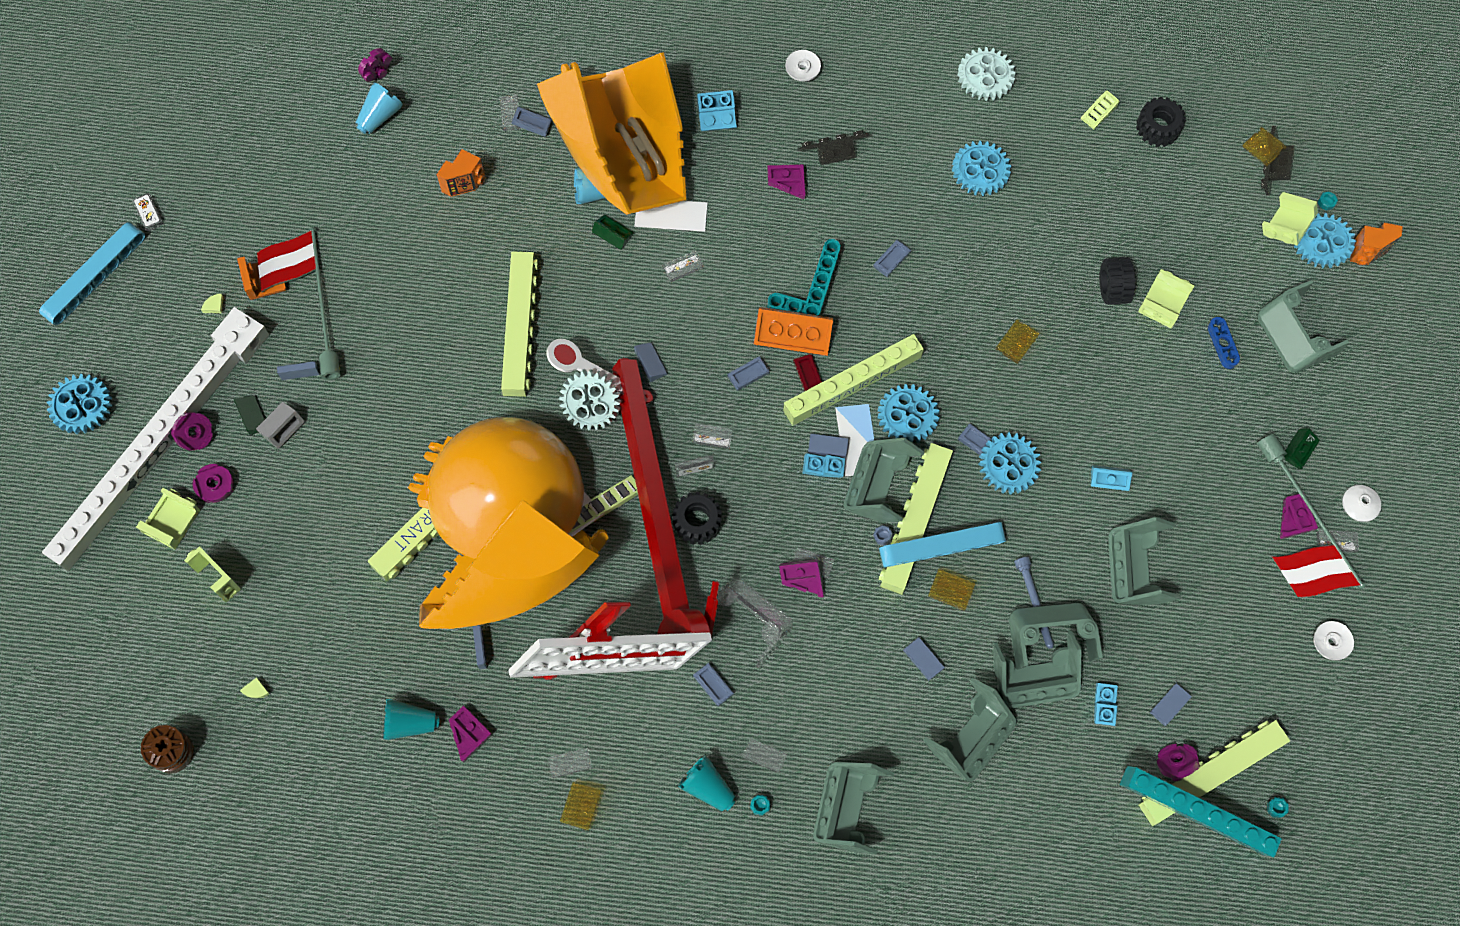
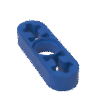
(1222, 351)

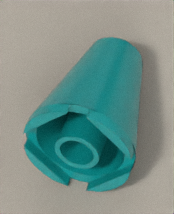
(407, 720)
(707, 785)

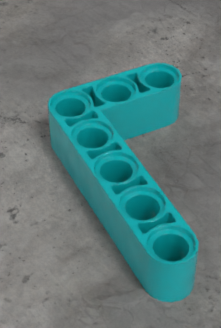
(816, 289)

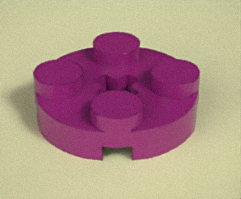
(375, 65)
(181, 434)
(220, 491)
(1178, 770)

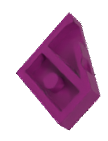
(787, 178)
(1296, 517)
(803, 576)
(467, 732)

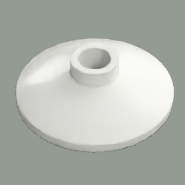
(803, 59)
(1356, 508)
(1341, 637)

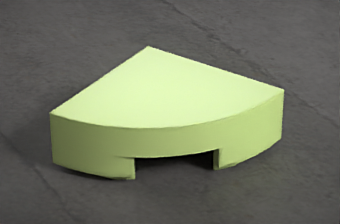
(213, 304)
(255, 689)

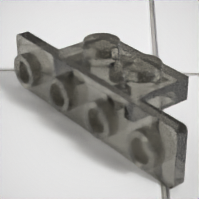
(836, 149)
(1280, 167)

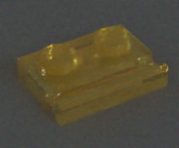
(1264, 146)
(1017, 341)
(951, 589)
(580, 806)

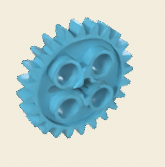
(978, 181)
(1325, 240)
(915, 399)
(62, 412)
(1020, 451)

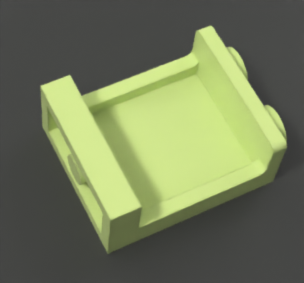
(170, 518)

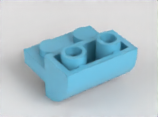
(716, 110)

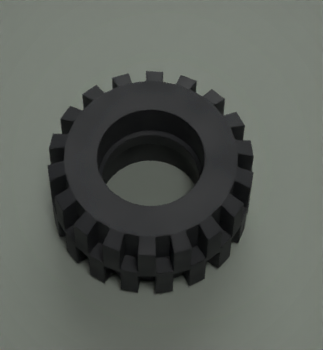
(1164, 110)
(1117, 280)
(697, 503)

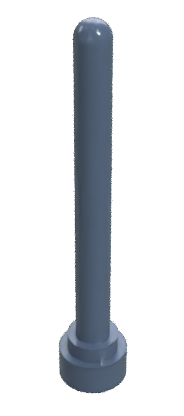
(1023, 565)

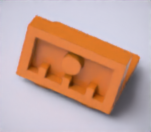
(251, 280)

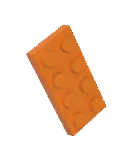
(793, 331)

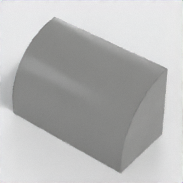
(280, 425)

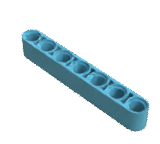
(92, 273)
(942, 544)

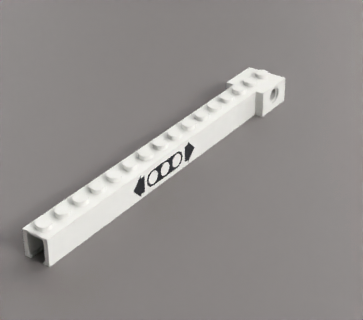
(234, 340)

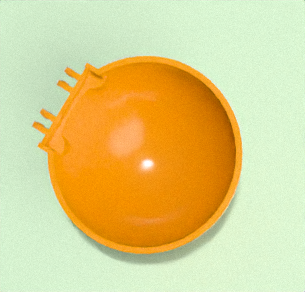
(489, 472)

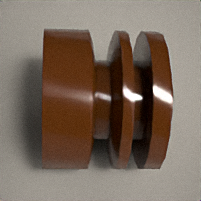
(178, 751)

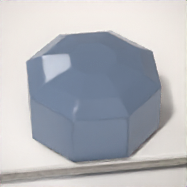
(883, 535)

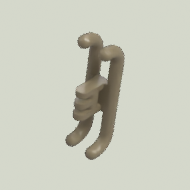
(639, 147)

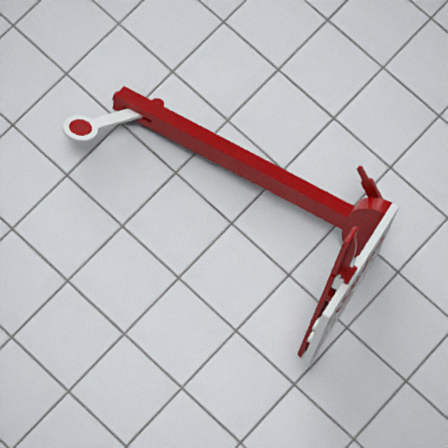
(682, 629)

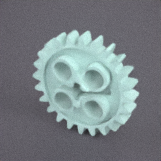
(986, 74)
(606, 397)

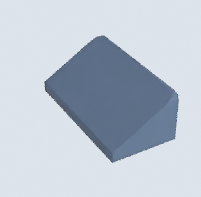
(650, 361)

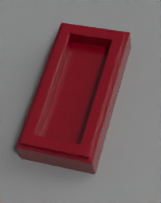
(807, 372)

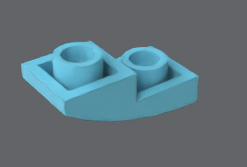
(823, 466)
(1105, 704)

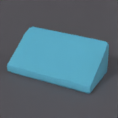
(1111, 478)

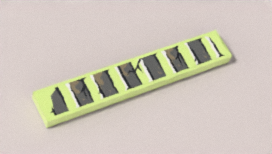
(607, 501)

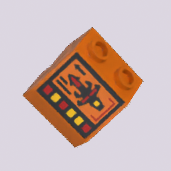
(462, 175)
(1374, 243)

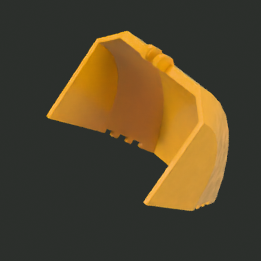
(586, 120)
(513, 573)

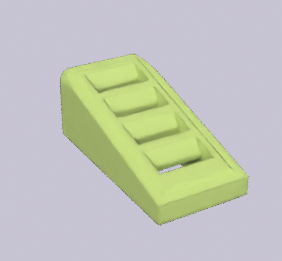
(1108, 101)

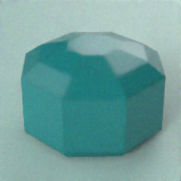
(1327, 201)
(760, 805)
(1277, 807)

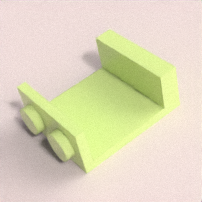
(1291, 219)
(1166, 298)
(225, 586)

